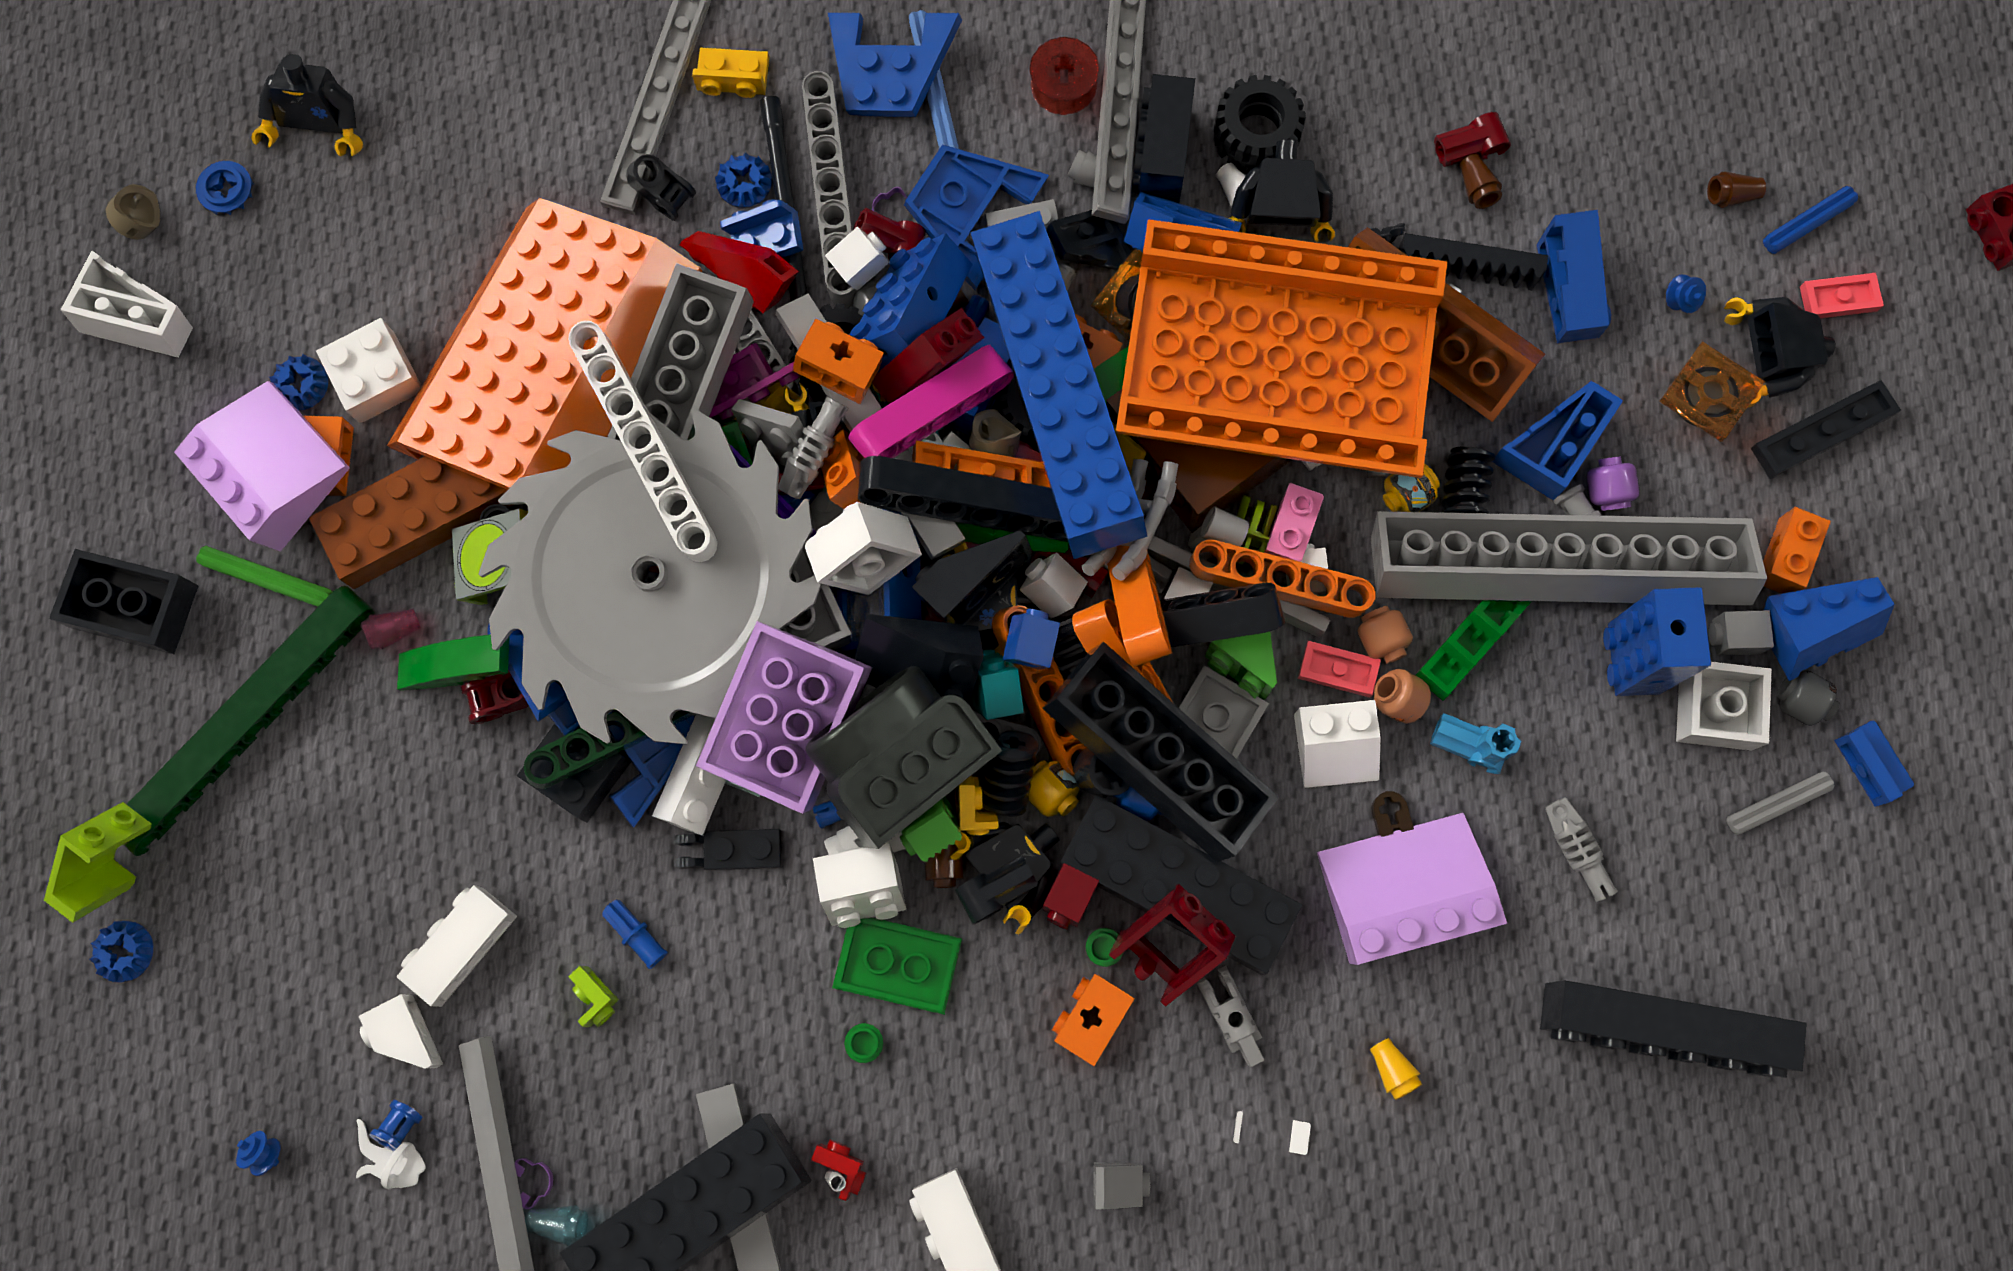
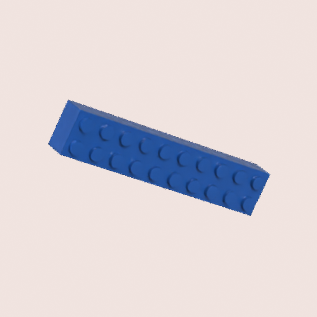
(1059, 386)

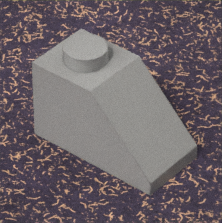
(1120, 1185)

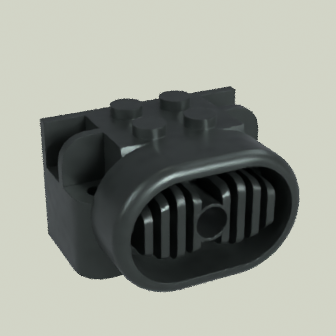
(899, 755)

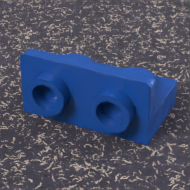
(770, 226)

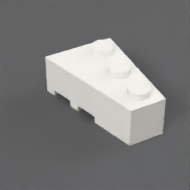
(124, 311)

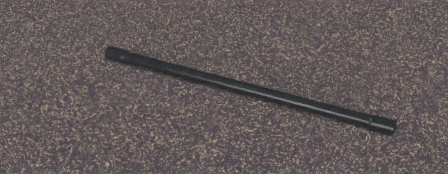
(774, 126)

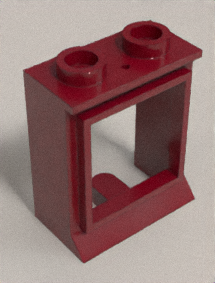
(928, 356)
(1195, 918)

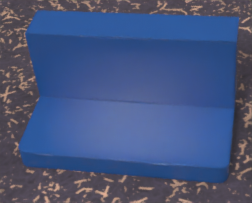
(1874, 763)

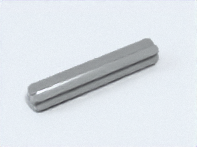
(1780, 803)

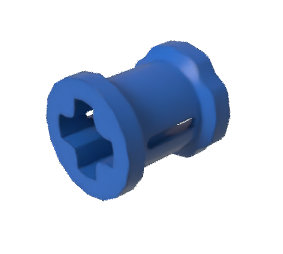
(396, 1125)

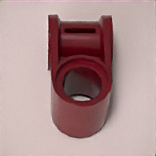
(492, 698)

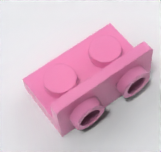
(1294, 522)

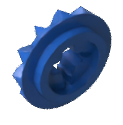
(212, 180)
(744, 194)
(312, 387)
(136, 940)

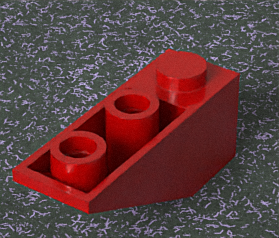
(744, 264)

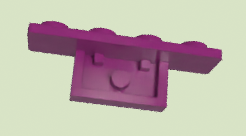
(749, 379)

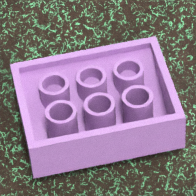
(263, 464)
(773, 709)
(1410, 889)

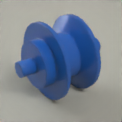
(1686, 293)
(258, 1153)

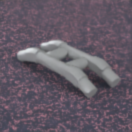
(1154, 512)

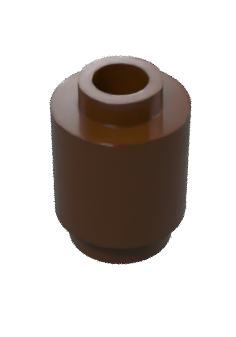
(943, 869)

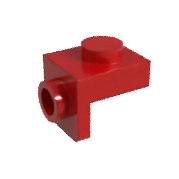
(837, 1157)

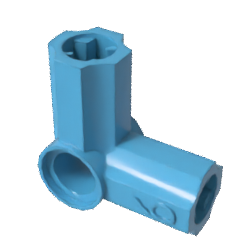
(1479, 745)

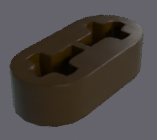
(1382, 821)

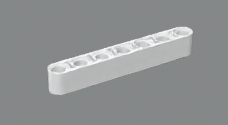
(630, 428)

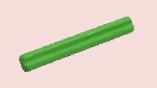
(262, 576)

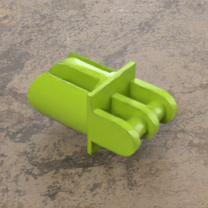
(1253, 537)

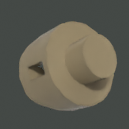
(134, 216)
(995, 434)

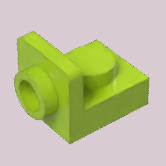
(591, 989)

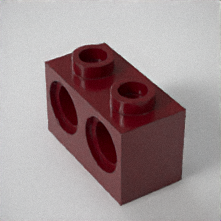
(1994, 228)
(1069, 897)

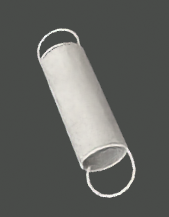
(837, 1186)

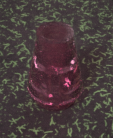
(390, 627)

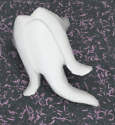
(394, 1168)

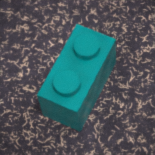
(997, 688)

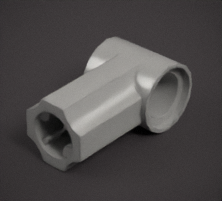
(1221, 527)

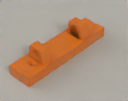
(980, 463)

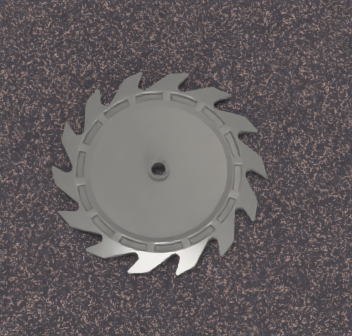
(584, 592)

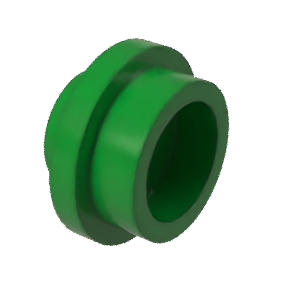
(1099, 946)
(863, 1043)

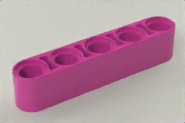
(932, 404)

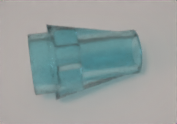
(558, 1223)

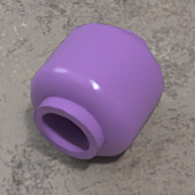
(1613, 484)

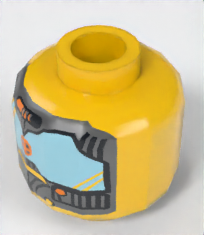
(1411, 493)
(1053, 789)

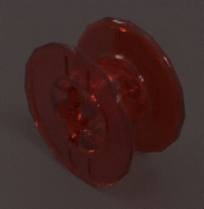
(1082, 68)

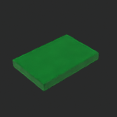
(898, 964)

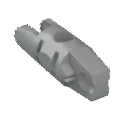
(1245, 1033)

